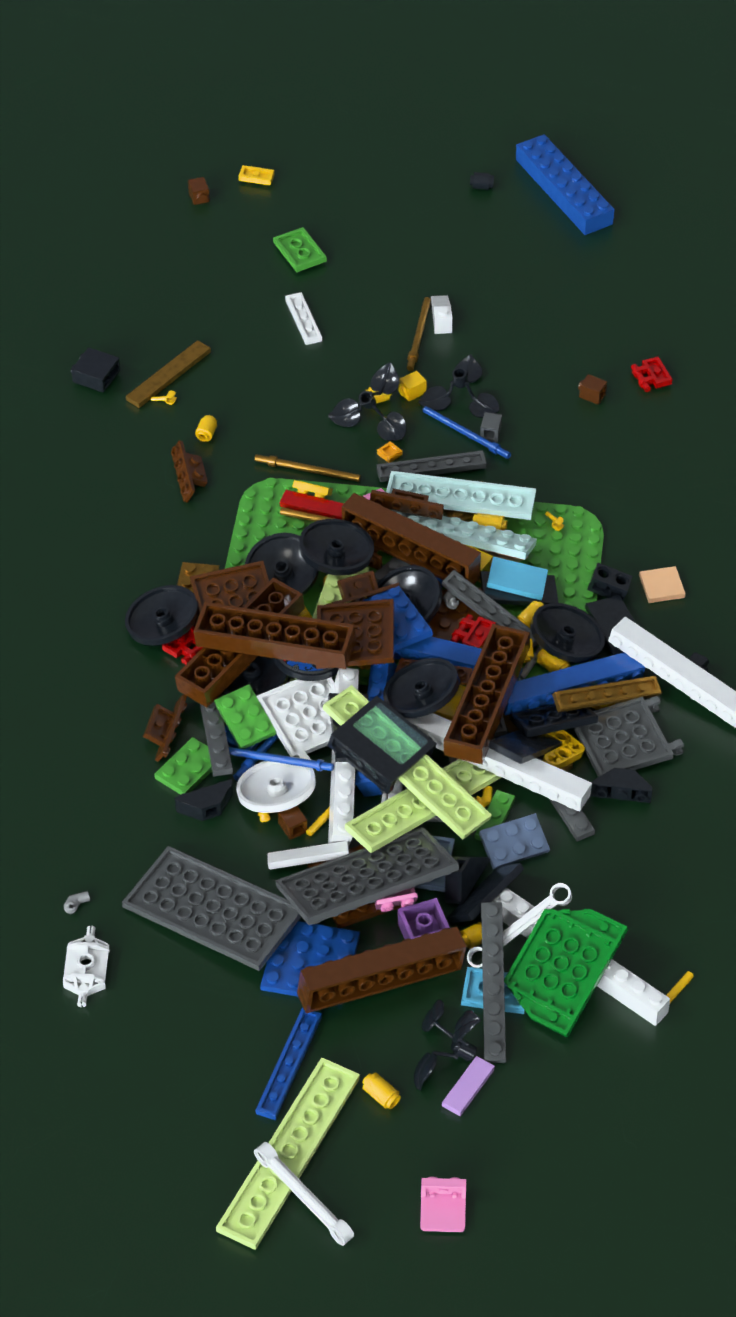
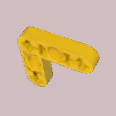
(570, 748)

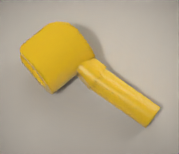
(169, 398)
(557, 522)

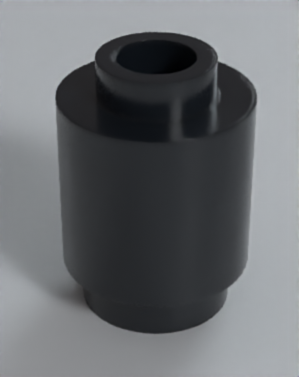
(482, 180)

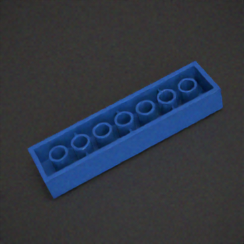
(564, 184)

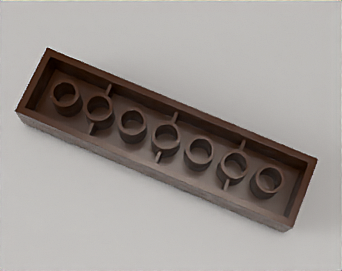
(412, 541)
(275, 635)
(216, 669)
(487, 694)
(381, 969)

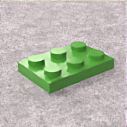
(299, 249)
(245, 717)
(186, 767)

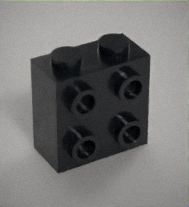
(95, 369)

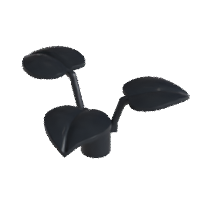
(466, 371)
(347, 411)
(460, 1047)

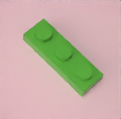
(499, 808)

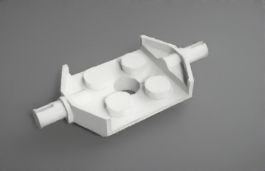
(86, 978)

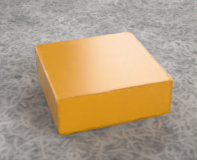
(389, 452)

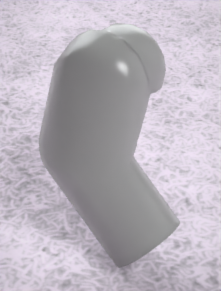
(450, 600)
(74, 901)

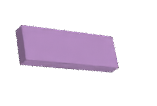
(468, 1086)

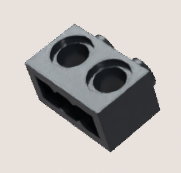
(609, 582)

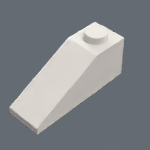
(441, 314)

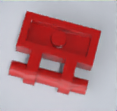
(656, 374)
(477, 634)
(181, 646)

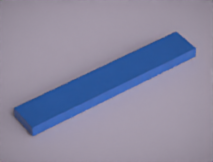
(288, 1064)

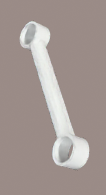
(527, 920)
(338, 1228)

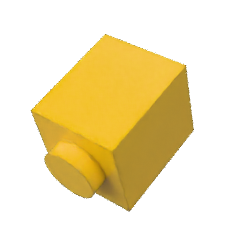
(412, 386)

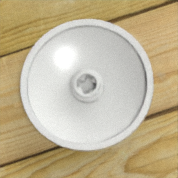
(275, 786)

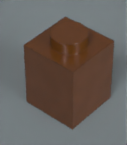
(198, 190)
(592, 389)
(292, 822)

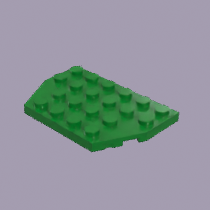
(563, 965)

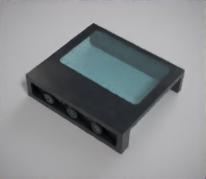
(381, 743)

